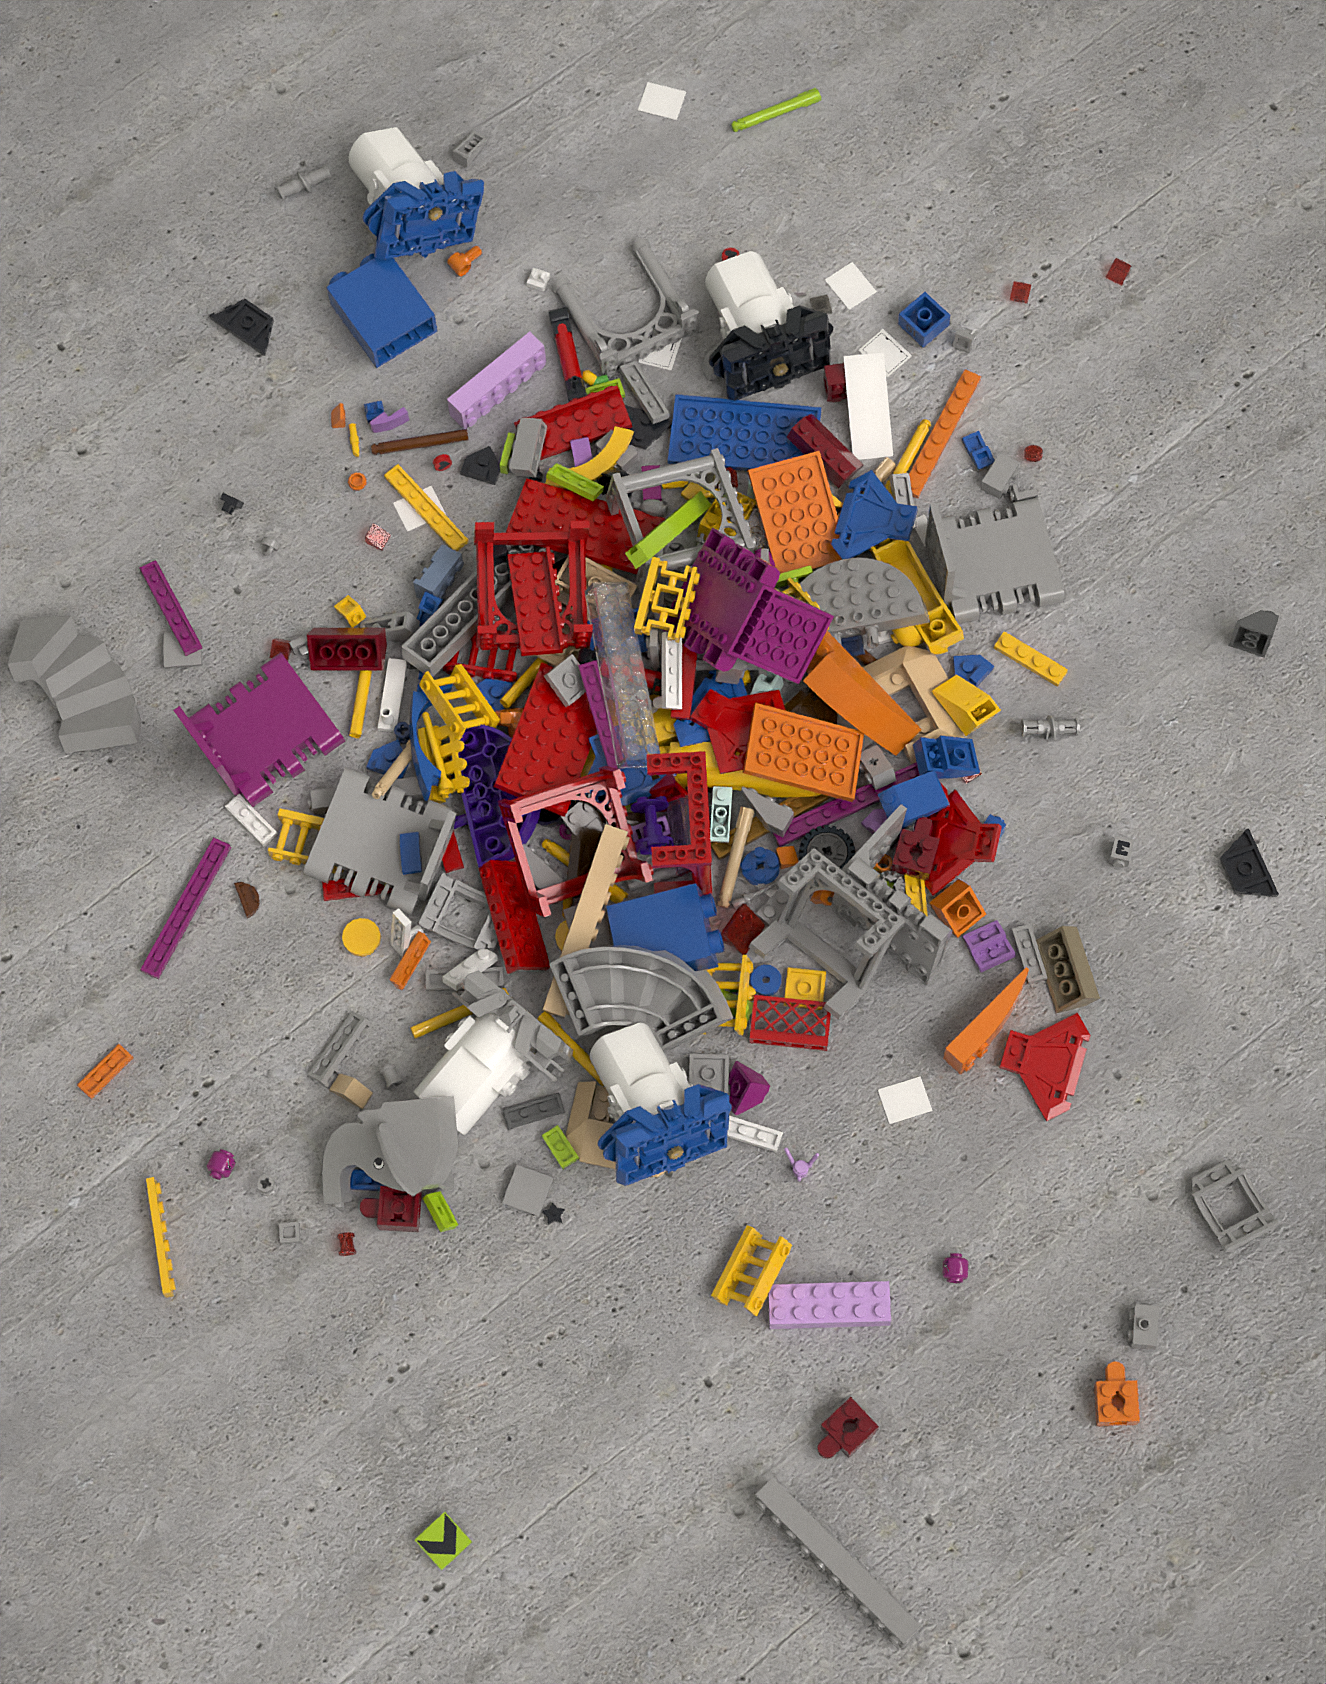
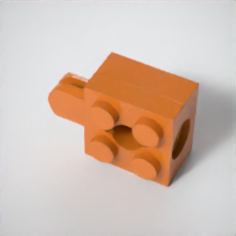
(1116, 1398)

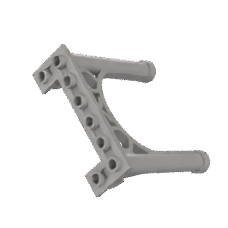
(605, 355)

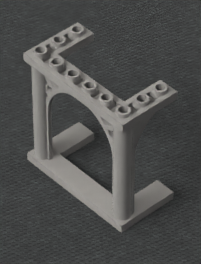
(713, 473)
(880, 920)

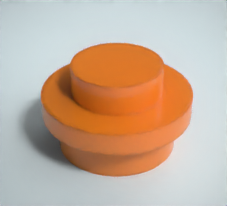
(357, 481)

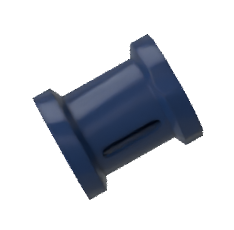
(398, 731)

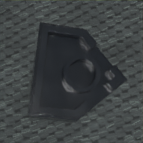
(482, 466)

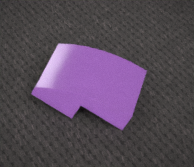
(989, 946)

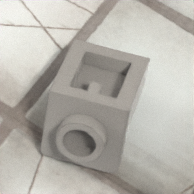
(1025, 494)

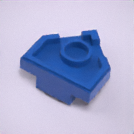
(972, 668)
(493, 691)
(384, 757)

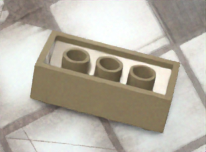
(1067, 969)

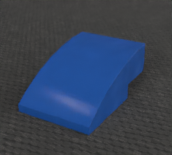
(946, 756)

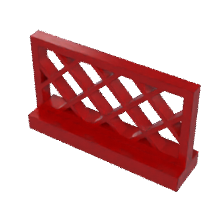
(785, 1038)

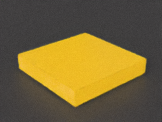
(805, 985)

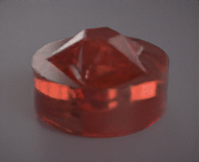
(1033, 453)

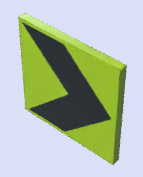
(443, 1541)

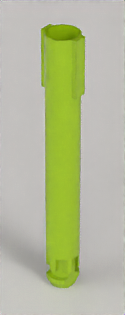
(802, 100)

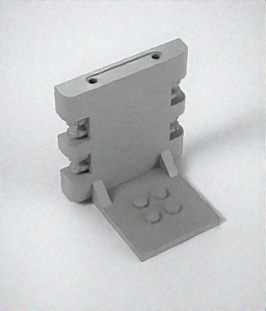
(993, 560)
(365, 840)
(922, 937)

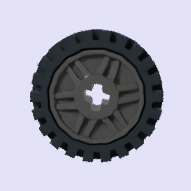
(829, 840)

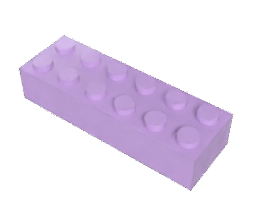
(497, 381)
(829, 1305)

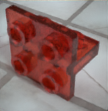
(742, 929)

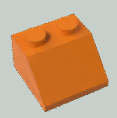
(958, 907)

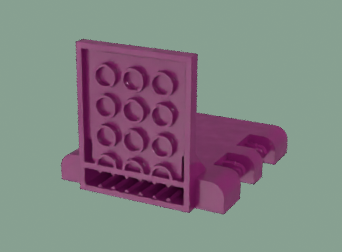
(744, 615)
(262, 730)

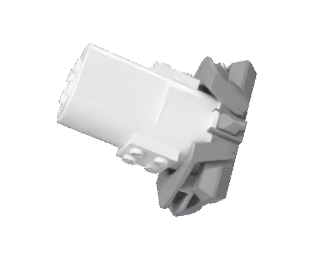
(490, 1052)

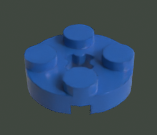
(758, 857)

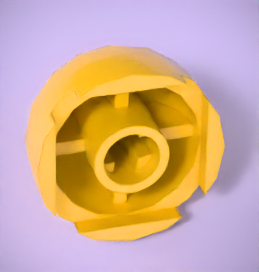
(907, 636)

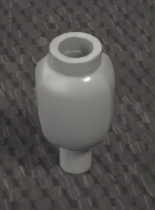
(652, 507)

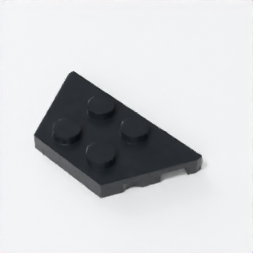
(246, 323)
(643, 429)
(1247, 868)

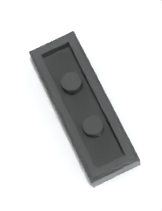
(533, 1111)

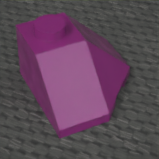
(746, 1088)

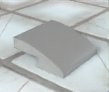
(175, 657)
(528, 1190)

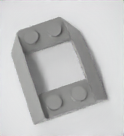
(438, 903)
(1245, 1230)

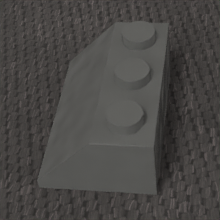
(1254, 632)

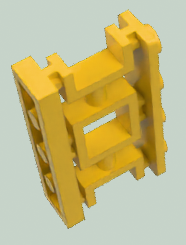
(652, 597)

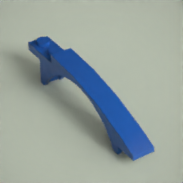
(425, 770)

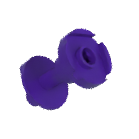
(652, 831)

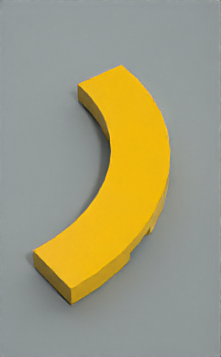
(605, 459)

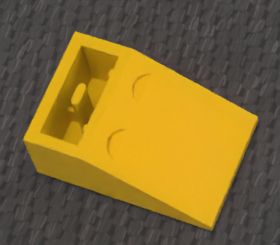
(714, 517)
(966, 704)

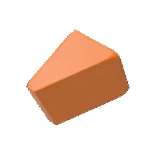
(338, 416)
(786, 856)

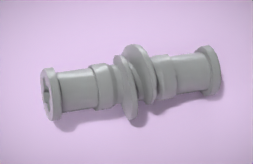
(304, 181)
(1050, 726)

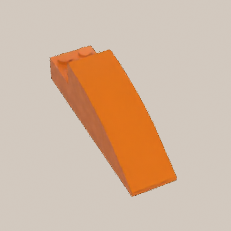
(858, 697)

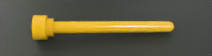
(445, 785)

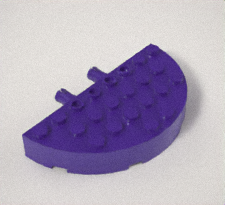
(484, 755)

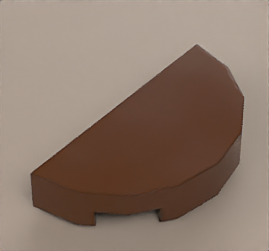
(249, 898)

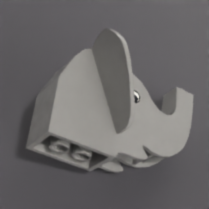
(399, 1145)

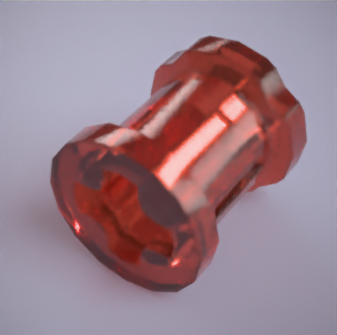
(346, 1249)

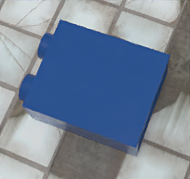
(381, 308)
(670, 922)

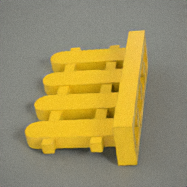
(451, 767)

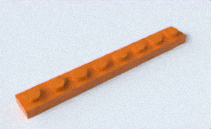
(942, 431)

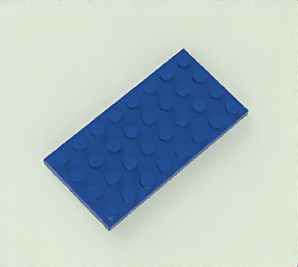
(743, 431)

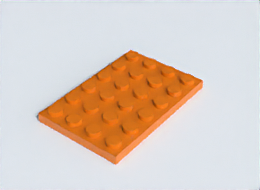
(796, 512)
(803, 752)

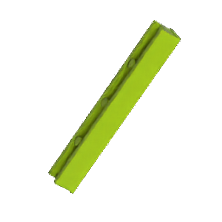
(668, 530)

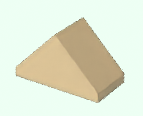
(351, 1090)

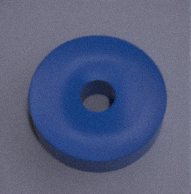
(769, 972)

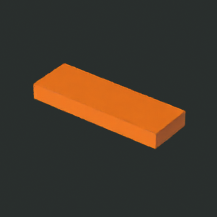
(410, 960)
(105, 1071)

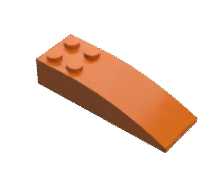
(984, 1028)

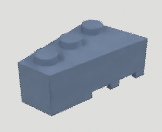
(440, 573)

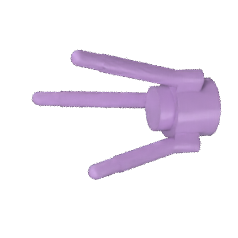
(800, 1167)

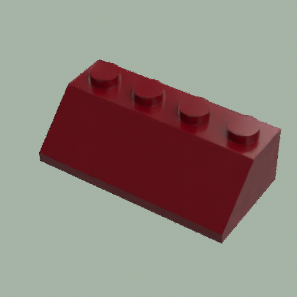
(812, 436)
(347, 649)

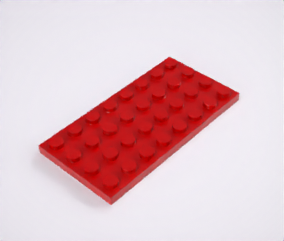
(552, 508)
(547, 743)

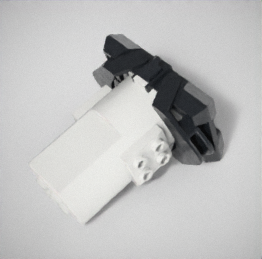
(761, 331)

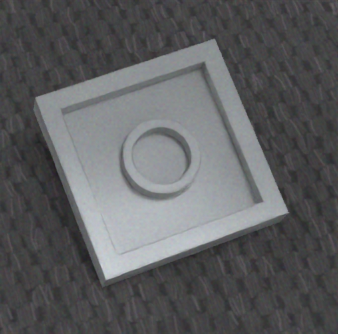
(566, 680)

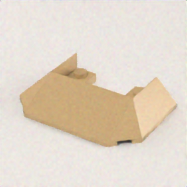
(923, 674)
(589, 1122)

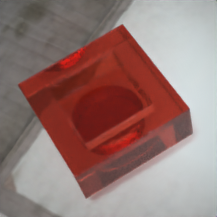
(1020, 292)

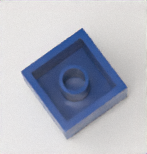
(924, 319)

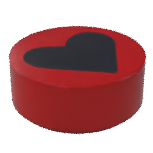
(729, 253)
(442, 462)

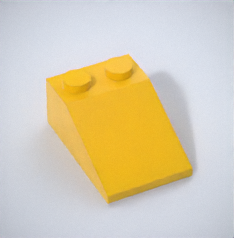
(664, 725)

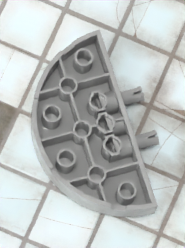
(865, 598)

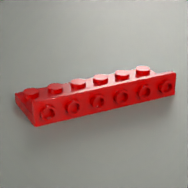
(580, 418)
(536, 603)
(512, 918)

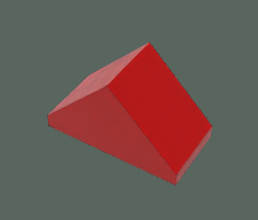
(669, 787)

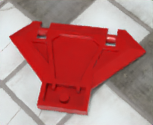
(729, 724)
(961, 842)
(1048, 1063)

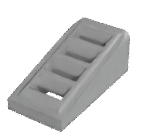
(465, 158)

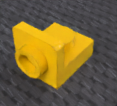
(350, 611)

